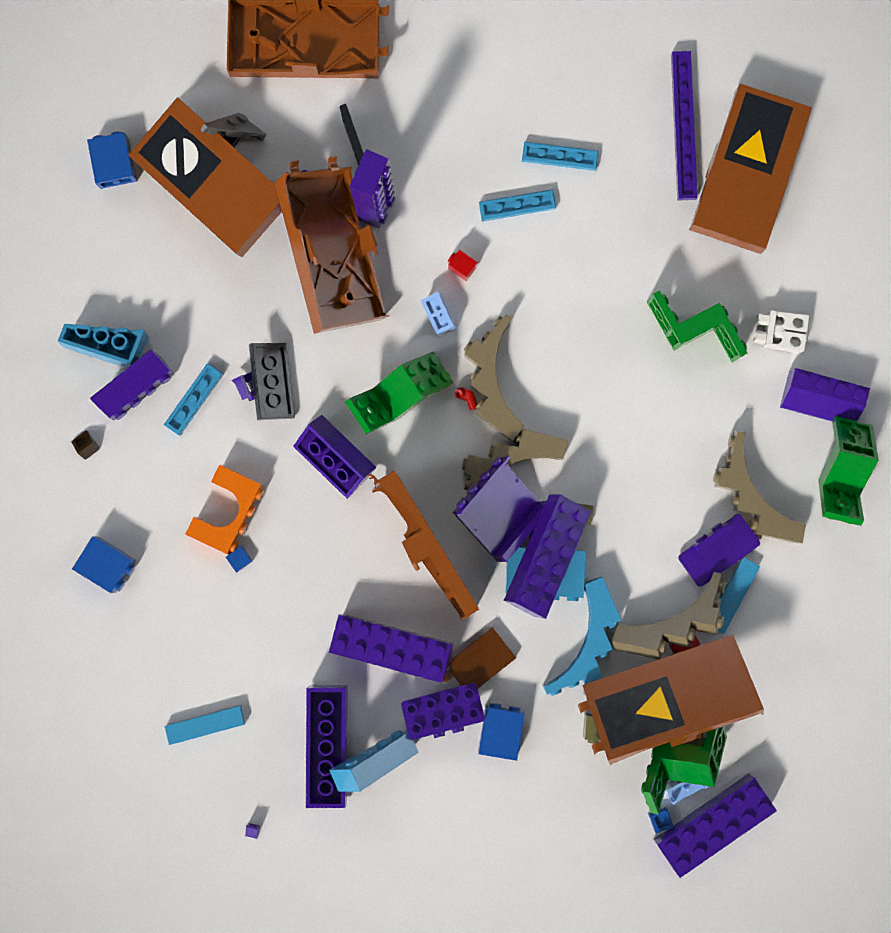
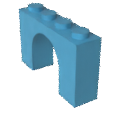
(572, 583)

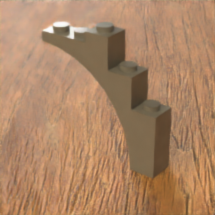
(483, 356)
(531, 446)
(747, 499)
(652, 639)

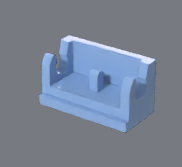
(438, 313)
(679, 790)

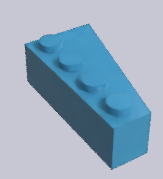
(108, 344)
(374, 762)

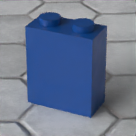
(111, 160)
(104, 564)
(501, 731)

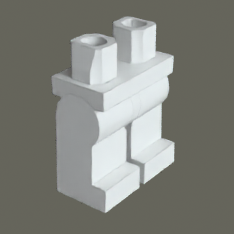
(782, 331)

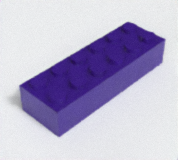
(373, 189)
(547, 556)
(391, 648)
(325, 743)
(715, 825)

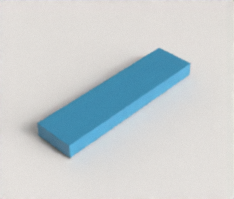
(560, 156)
(517, 205)
(193, 399)
(736, 590)
(204, 725)

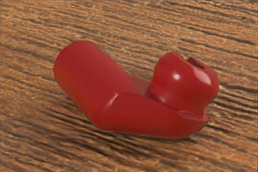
(466, 395)

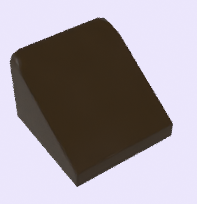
(85, 445)

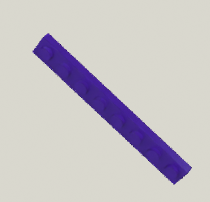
(684, 125)

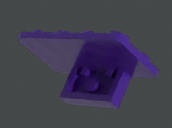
(718, 549)
(443, 712)

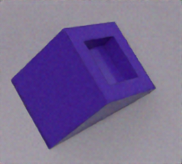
(252, 830)

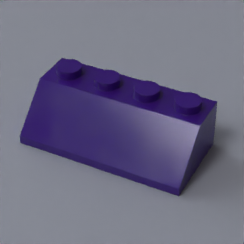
(132, 385)
(823, 396)
(334, 456)

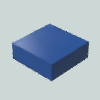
(239, 559)
(662, 821)

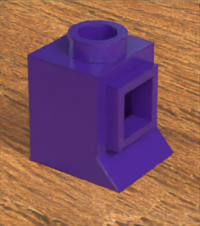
(242, 387)

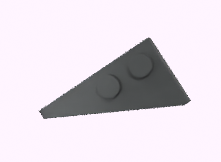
(234, 126)

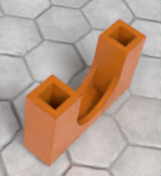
(226, 537)

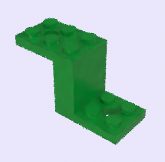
(711, 319)
(399, 392)
(847, 471)
(683, 764)

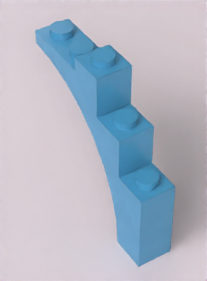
(585, 667)

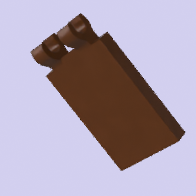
(480, 660)

